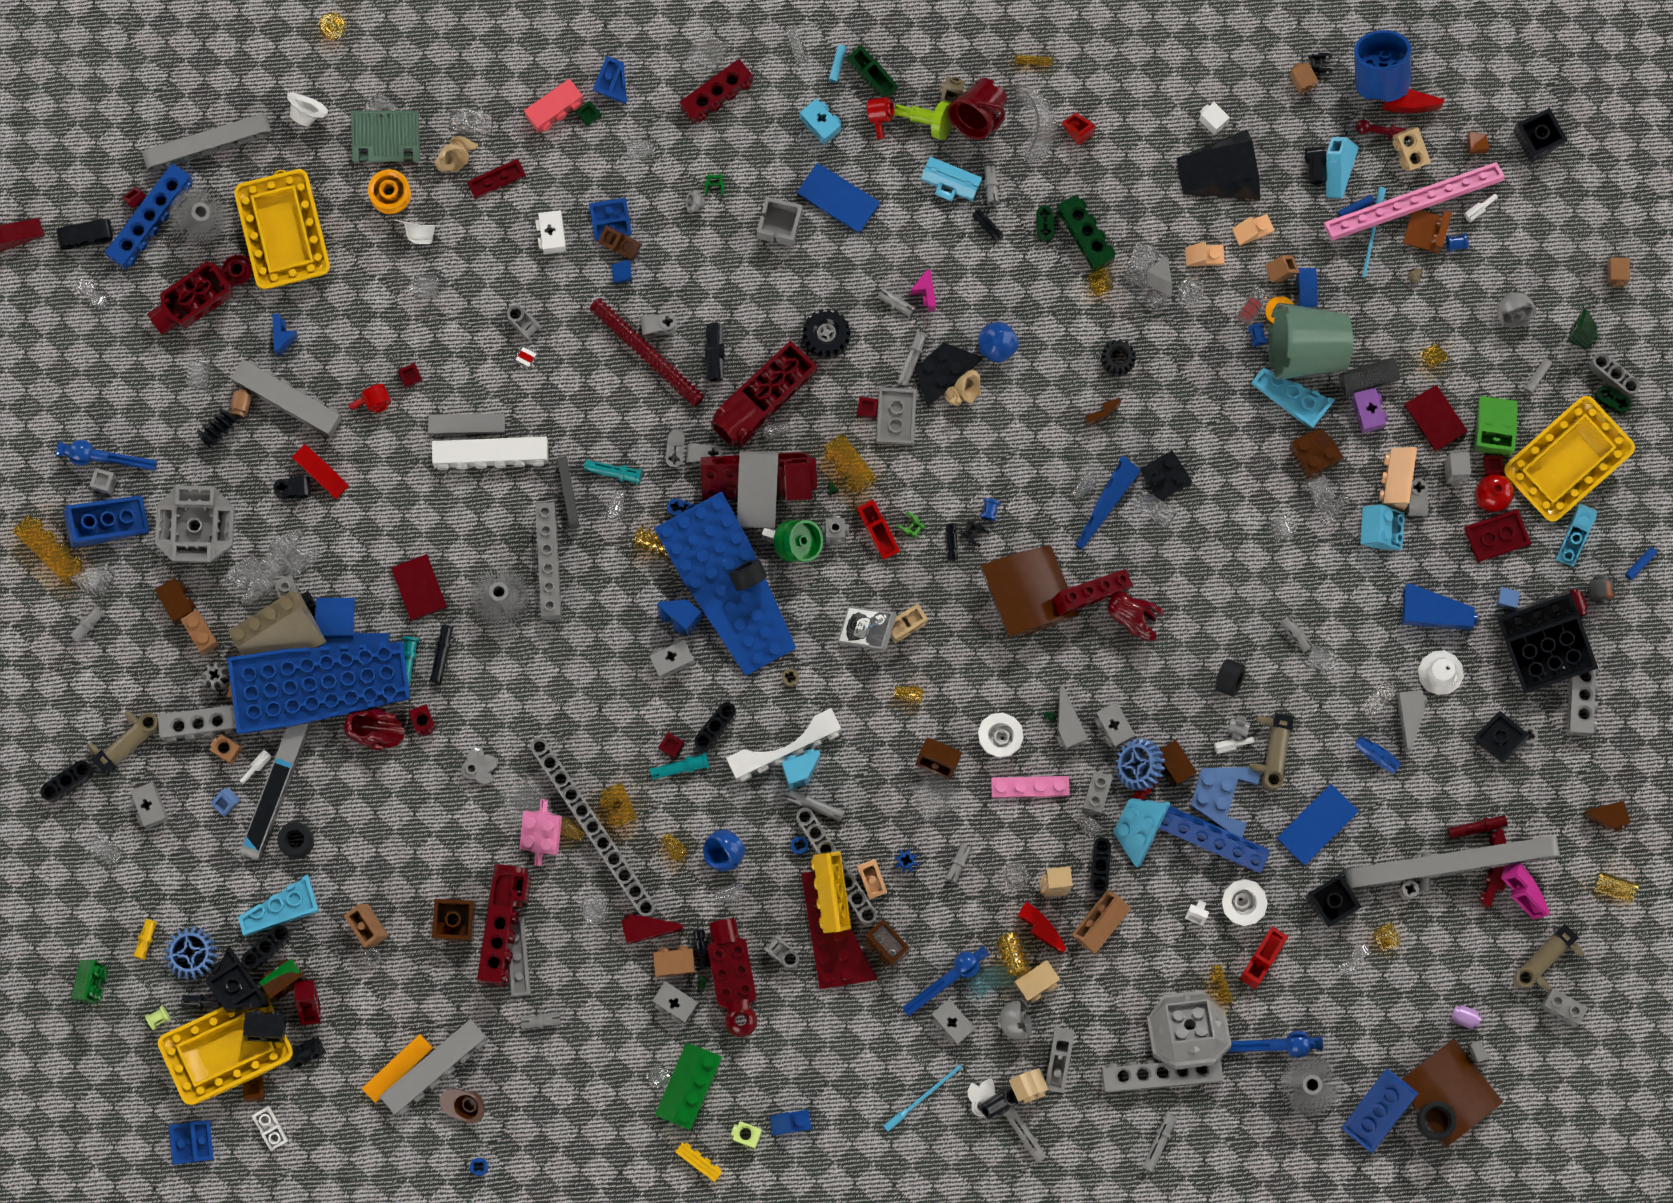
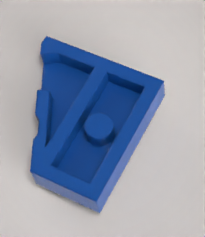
(611, 80)

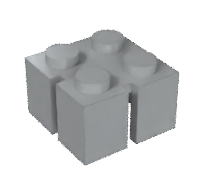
(779, 221)

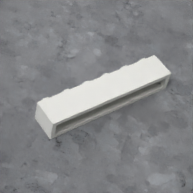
(490, 452)

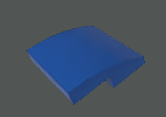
(610, 213)
(335, 617)
(190, 1142)

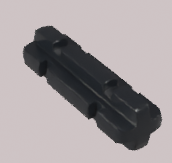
(987, 225)
(951, 541)
(701, 948)

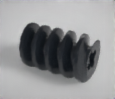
(216, 427)

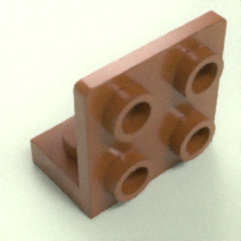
(1427, 230)

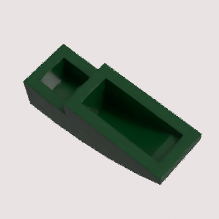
(871, 71)

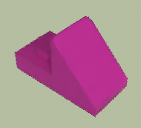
(925, 286)

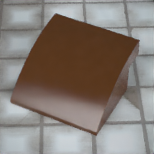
(1024, 590)
(1455, 1080)

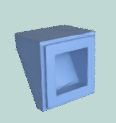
(1508, 598)
(225, 801)

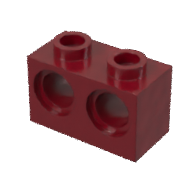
(307, 1002)

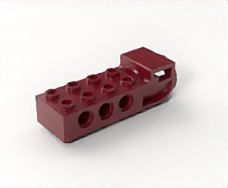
(763, 395)
(794, 479)
(503, 903)

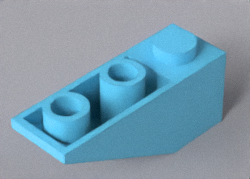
(1339, 164)
(1576, 534)

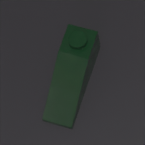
(1583, 330)

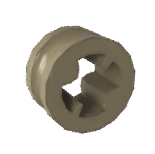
(795, 675)

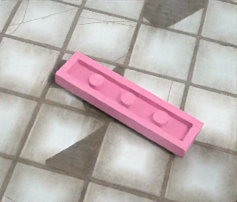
(1030, 787)

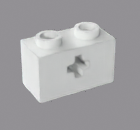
(551, 243)

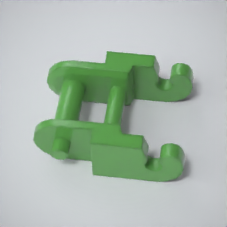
(915, 521)

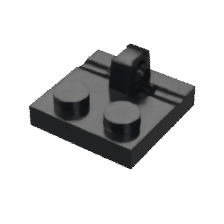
(1166, 476)
(1501, 737)

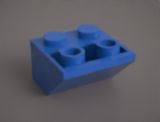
(681, 614)

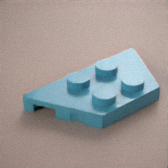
(1139, 826)

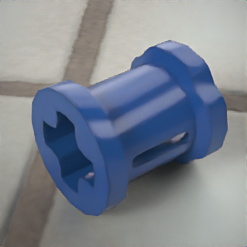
(1457, 242)
(1257, 334)
(990, 509)

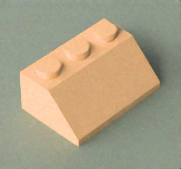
(1398, 477)

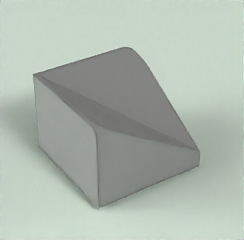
(1478, 1052)

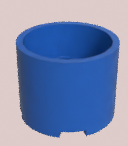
(1382, 65)

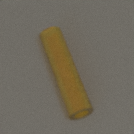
(1033, 60)

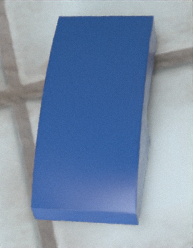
(1307, 287)

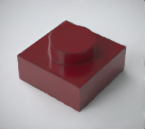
(134, 197)

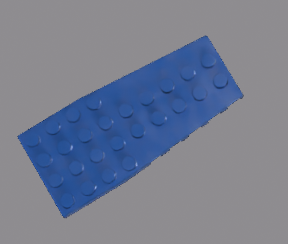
(705, 548)
(314, 683)

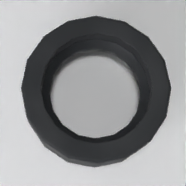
(1449, 1113)

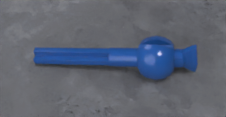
(82, 452)
(965, 965)
(1297, 1044)

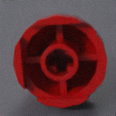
(1494, 493)

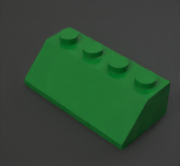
(688, 1086)

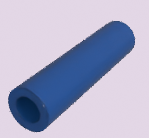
(1361, 204)
(1641, 563)

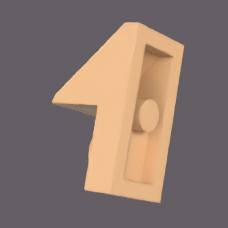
(1252, 229)
(1204, 255)
(871, 879)

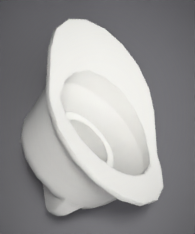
(419, 233)

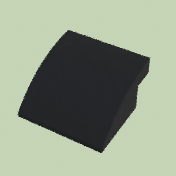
(1547, 642)

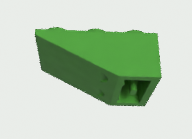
(1496, 426)

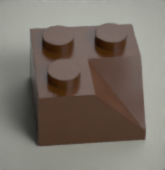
(1315, 452)
(454, 920)

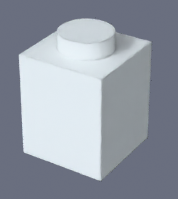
(1213, 118)

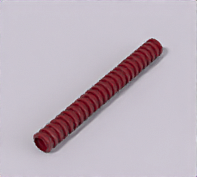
(646, 352)

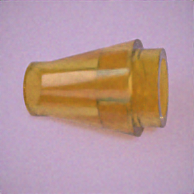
(912, 694)
(570, 829)
(674, 847)

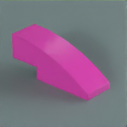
(1525, 890)

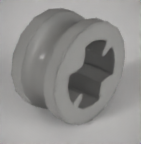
(1533, 732)

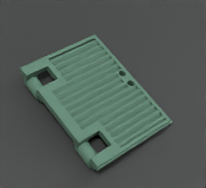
(385, 135)

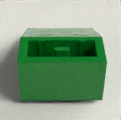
(89, 981)

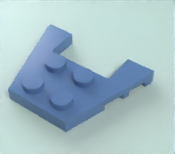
(1215, 794)

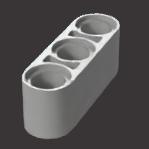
(1612, 366)

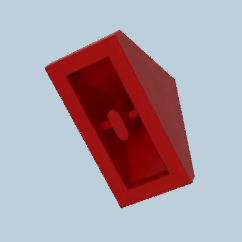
(1078, 128)

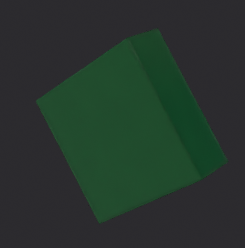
(588, 113)

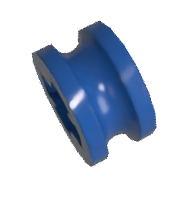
(795, 841)
(479, 1160)

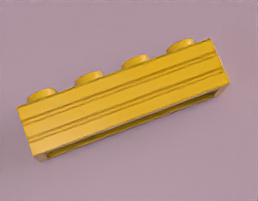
(696, 1160)

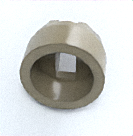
(1415, 275)

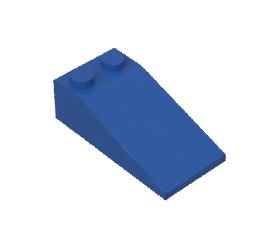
(105, 521)

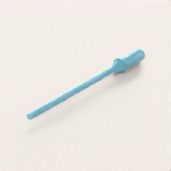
(1380, 198)
(901, 1115)

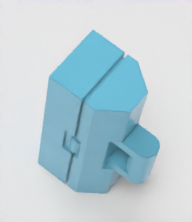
(952, 178)

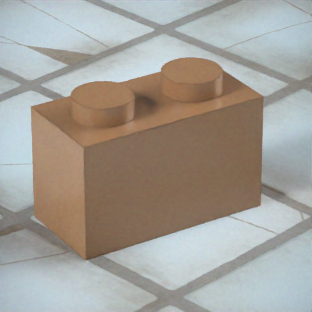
(200, 632)
(366, 925)
(674, 962)

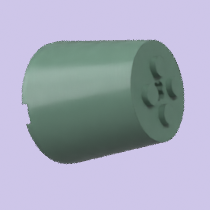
(1308, 341)

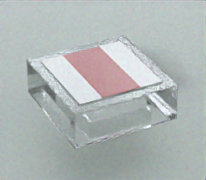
(526, 357)

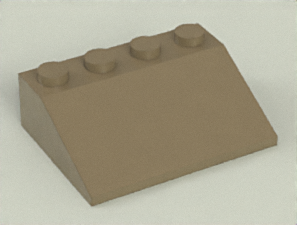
(277, 627)

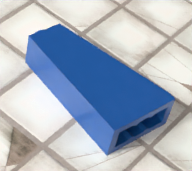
(1434, 610)

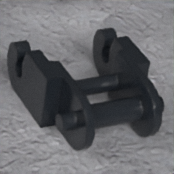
(1320, 69)
(970, 537)

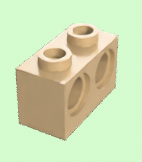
(1415, 146)
(908, 623)

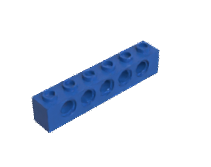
(149, 206)
(1215, 839)

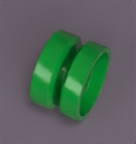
(798, 540)

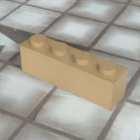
(1056, 882)

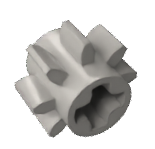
(1238, 727)

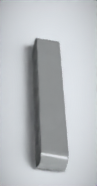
(206, 142)
(823, 840)

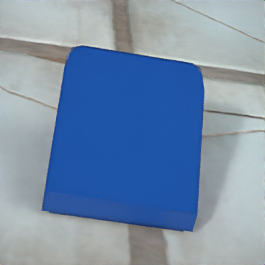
(622, 272)

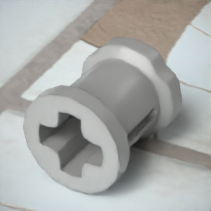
(1403, 892)

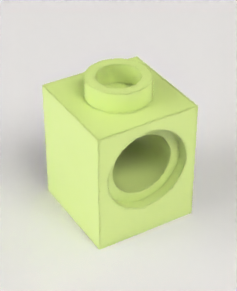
(752, 1141)

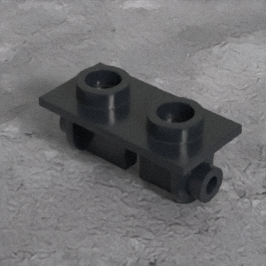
(312, 1050)

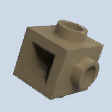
(952, 89)

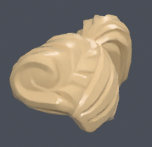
(454, 155)
(965, 389)

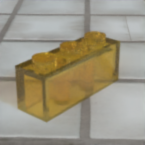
(849, 464)

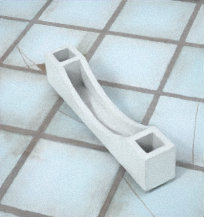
(749, 762)

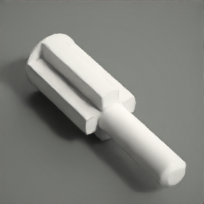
(1479, 208)
(1230, 745)
(257, 765)

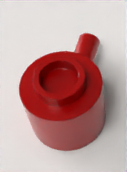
(880, 111)
(374, 397)

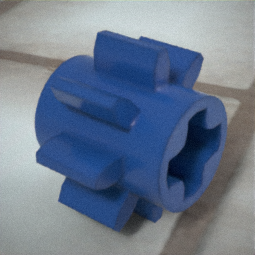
(909, 865)

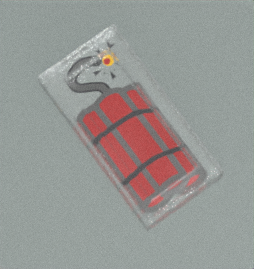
(1253, 306)

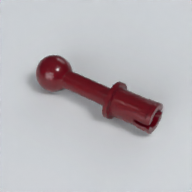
(1364, 127)

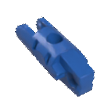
(1377, 754)

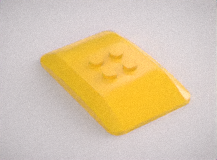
(282, 229)
(1569, 458)
(213, 1056)

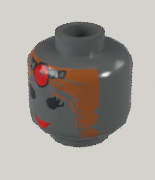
(1601, 590)

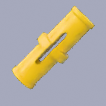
(145, 939)

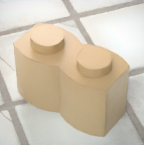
(1029, 1086)

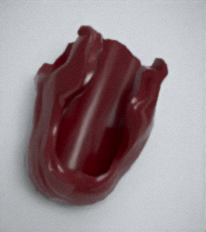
(1131, 614)
(374, 728)

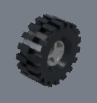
(831, 326)

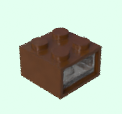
(887, 944)

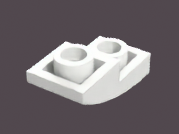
(269, 1128)

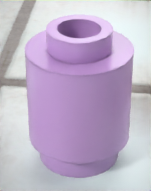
(1466, 1017)

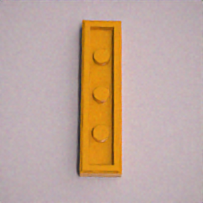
(397, 1067)

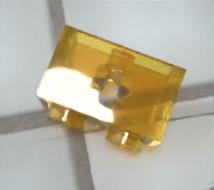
(618, 794)

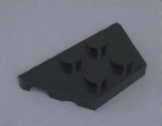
(943, 369)
(234, 985)

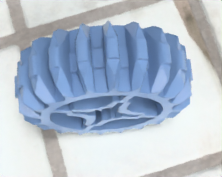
(1146, 772)
(192, 961)

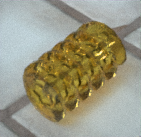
(649, 541)
(1012, 954)

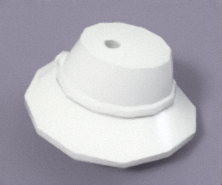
(305, 109)
(1436, 677)
(996, 727)
(1250, 908)

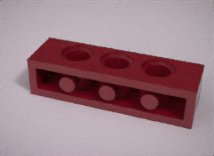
(735, 71)
(1091, 592)

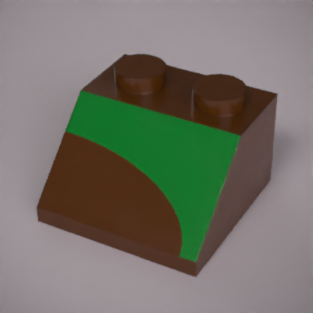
(282, 979)

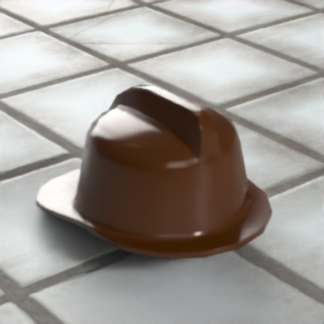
(462, 1105)

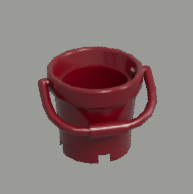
(977, 109)

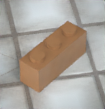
(1101, 921)

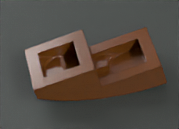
(619, 242)
(1107, 409)
(254, 1089)

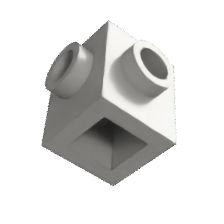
(838, 536)

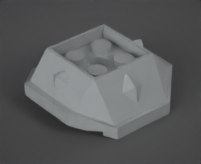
(189, 506)
(1185, 1047)

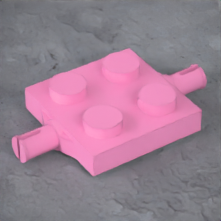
(540, 832)

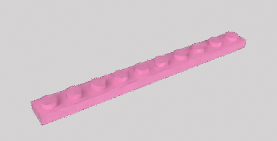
(1414, 201)

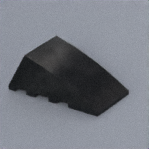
(1222, 169)

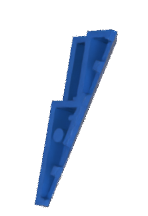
(1119, 483)

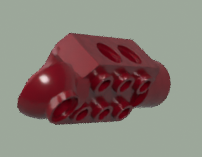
(199, 293)
(732, 975)

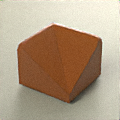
(1477, 143)

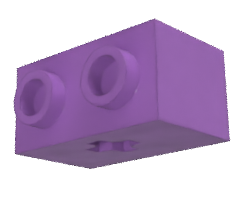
(1367, 420)

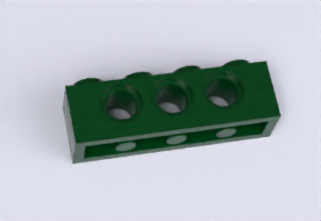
(1095, 259)

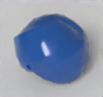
(997, 342)
(723, 850)

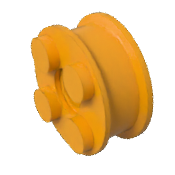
(389, 203)

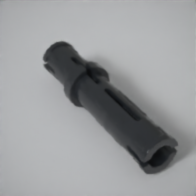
(443, 645)

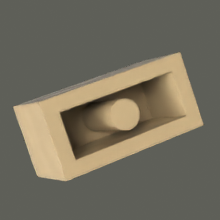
(1037, 981)

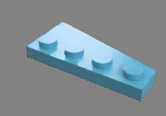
(1297, 400)
(287, 906)

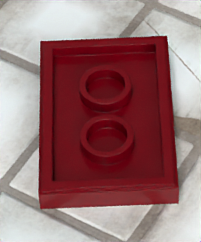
(1435, 418)
(1497, 535)
(419, 587)

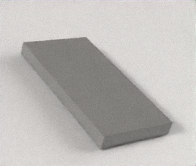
(757, 489)

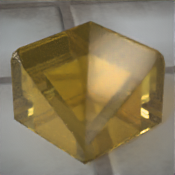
(1100, 281)
(1434, 356)
(1386, 937)

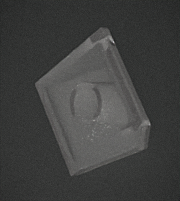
(95, 580)

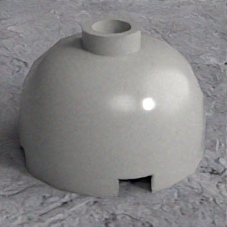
(1515, 309)
(1015, 1021)

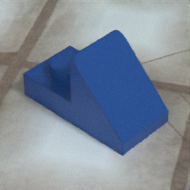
(281, 337)
(790, 1122)

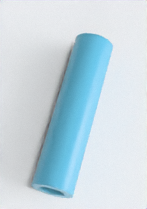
(837, 63)

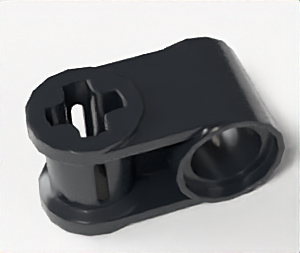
(296, 487)

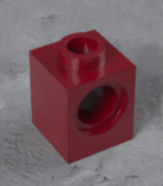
(416, 714)

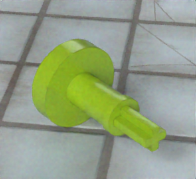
(937, 119)

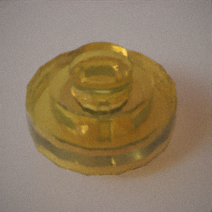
(332, 26)

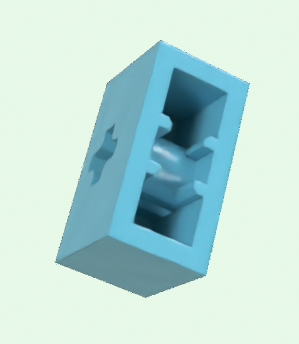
(822, 130)

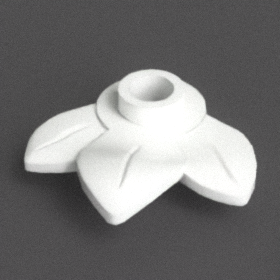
(979, 1094)

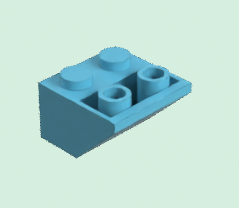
(1382, 527)
(801, 768)

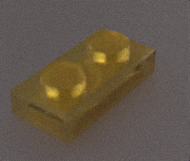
(1616, 887)
(1217, 976)

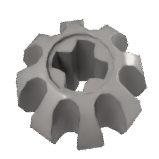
(217, 670)

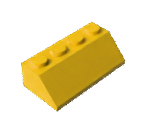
(831, 892)

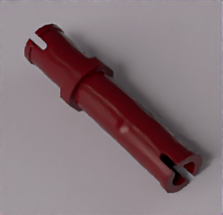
(1477, 827)

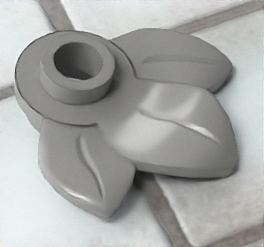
(482, 766)

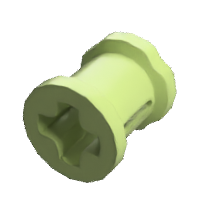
(157, 1017)

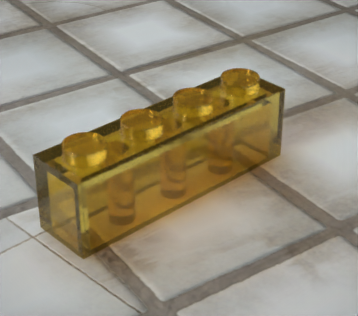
(48, 550)

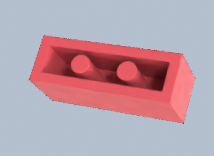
(554, 106)

